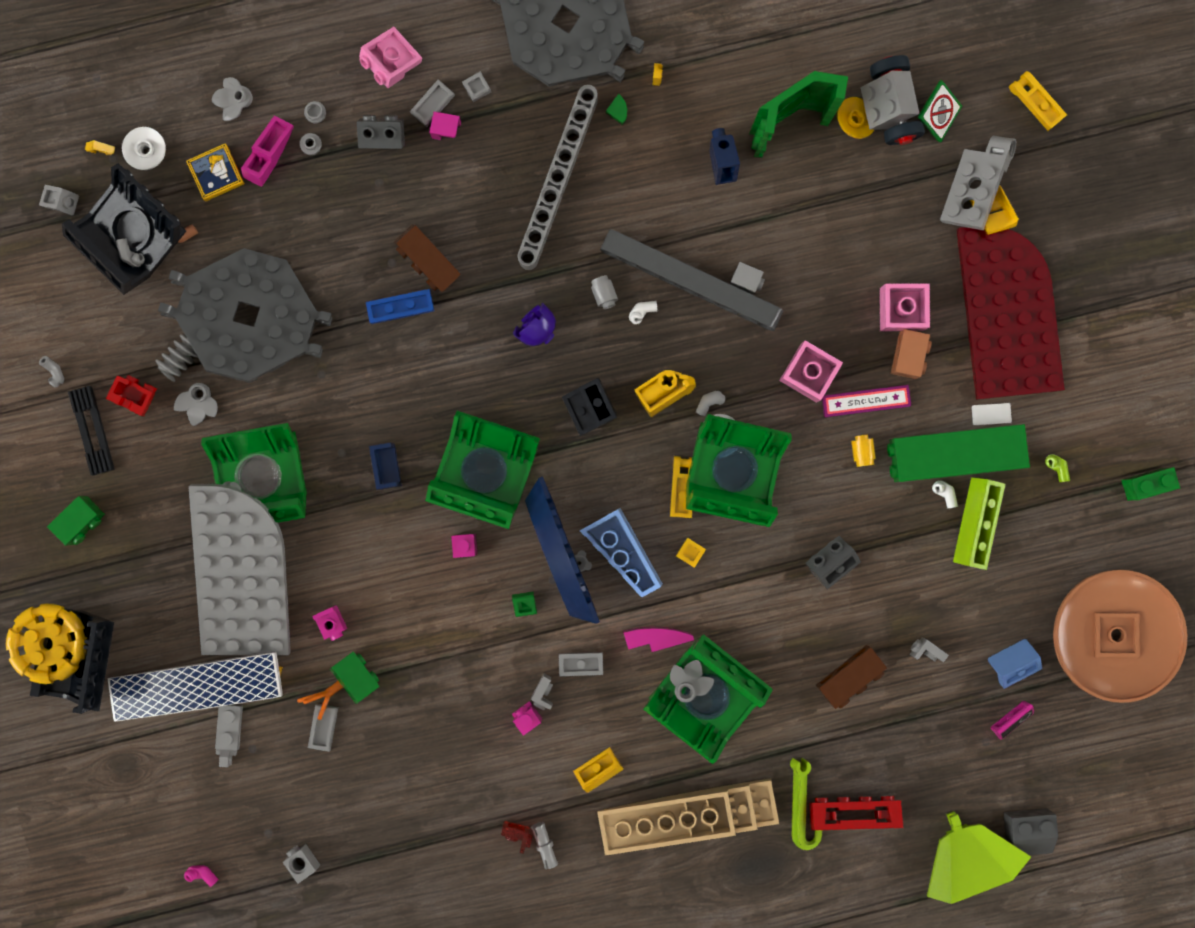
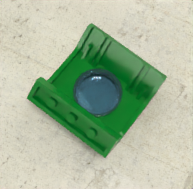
(483, 470)
(735, 470)
(713, 717)

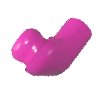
(200, 872)

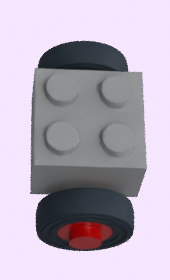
(892, 101)

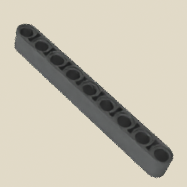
(691, 280)

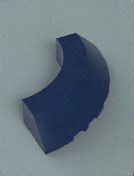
(559, 553)

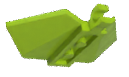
(972, 862)

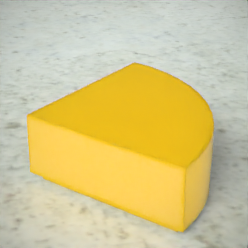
(657, 74)
(94, 146)

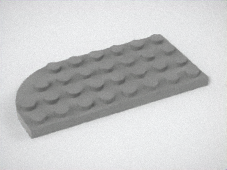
(238, 573)

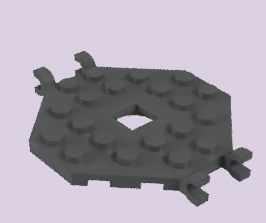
(561, 56)
(239, 349)

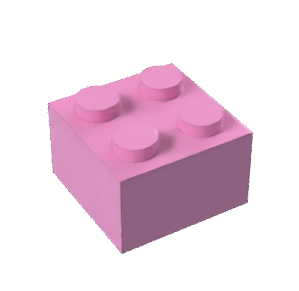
(904, 307)
(811, 371)

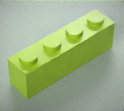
(979, 523)

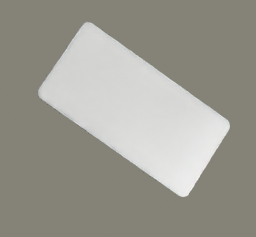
(991, 414)

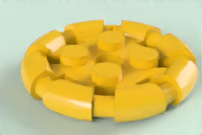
(34, 648)

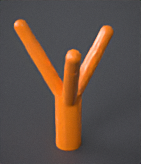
(327, 694)

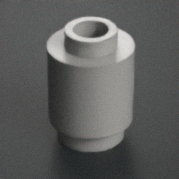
(604, 292)

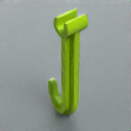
(799, 806)

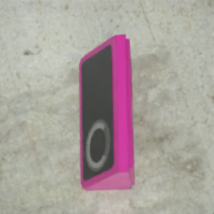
(1013, 719)

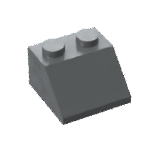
(1032, 830)

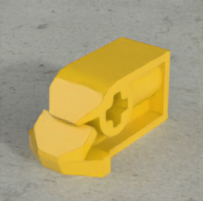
(657, 396)

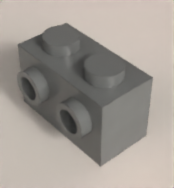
(381, 135)
(833, 562)

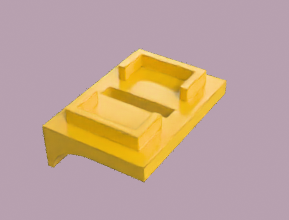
(1003, 219)

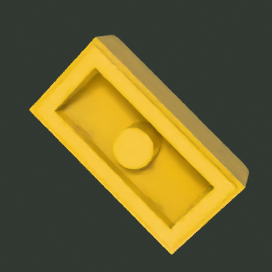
(598, 770)

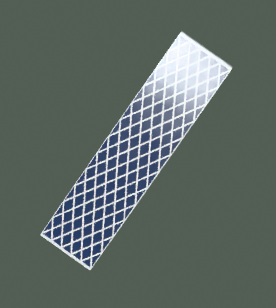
(195, 686)

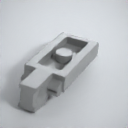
(228, 733)

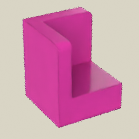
(444, 125)

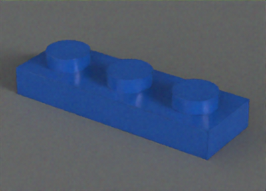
(400, 306)

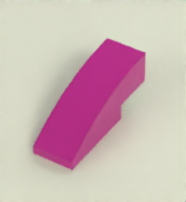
(267, 151)
(657, 637)

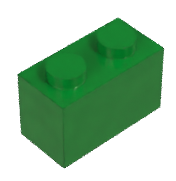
(1150, 484)
(76, 521)
(355, 677)

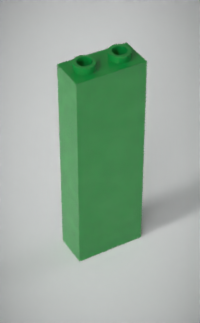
(958, 453)

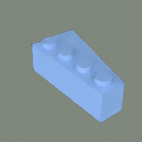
(622, 549)

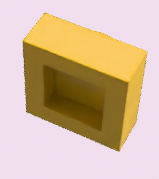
(690, 552)

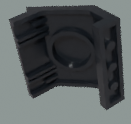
(129, 214)
(87, 683)

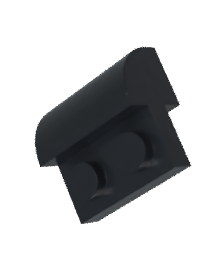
(589, 407)

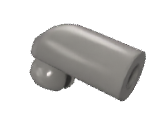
(128, 256)
(57, 375)
(709, 399)

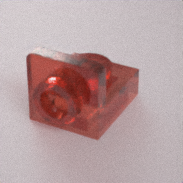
(517, 832)

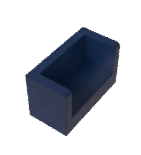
(385, 466)

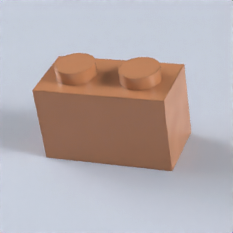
(911, 354)

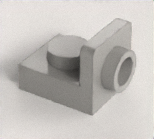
(59, 199)
(932, 651)
(543, 688)

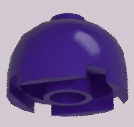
(536, 326)

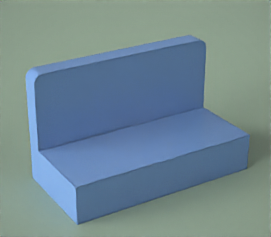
(1015, 663)

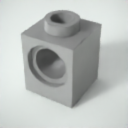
(747, 278)
(299, 872)

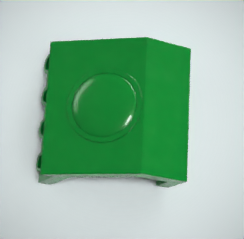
(815, 92)

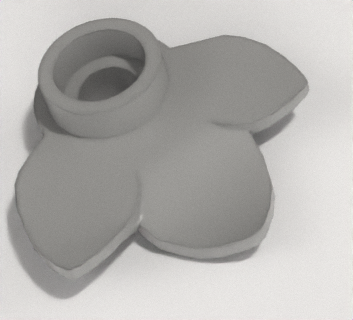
(229, 98)
(196, 407)
(692, 678)

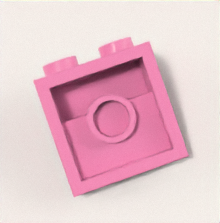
(389, 57)

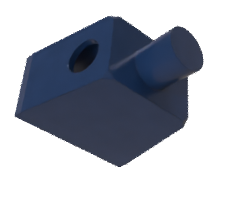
(724, 157)

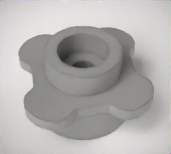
(585, 564)

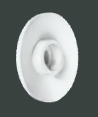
(137, 141)

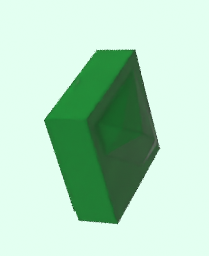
(524, 604)

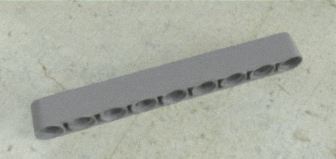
(558, 167)

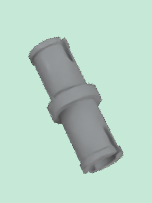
(544, 845)

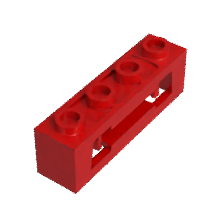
(892, 813)

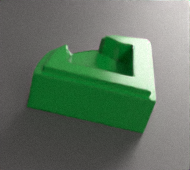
(618, 109)

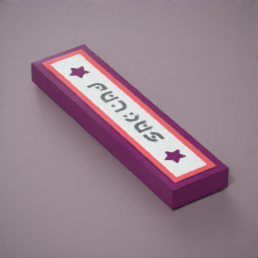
(866, 401)

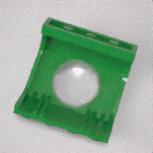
(264, 466)

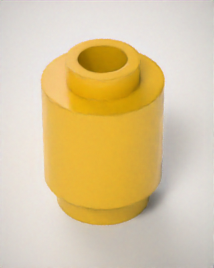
(863, 450)

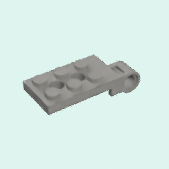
(981, 166)

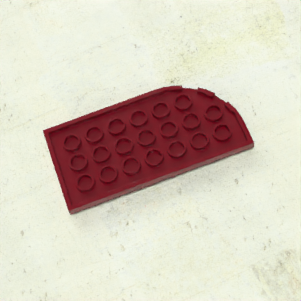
(1009, 315)

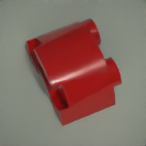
(131, 395)

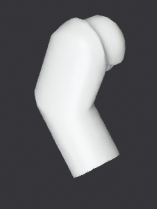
(640, 309)
(946, 491)

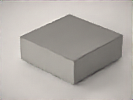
(476, 86)

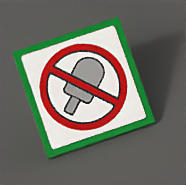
(940, 111)

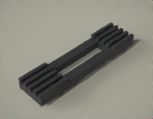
(84, 400)

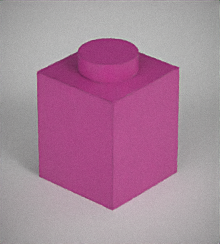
(464, 545)

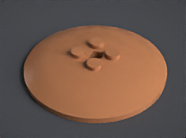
(1150, 638)

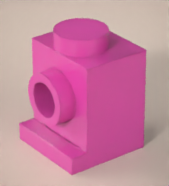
(334, 616)
(526, 718)

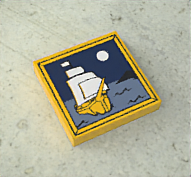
(215, 172)

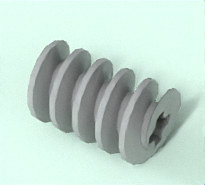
(177, 358)

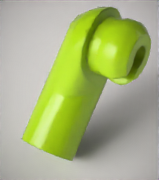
(1058, 465)

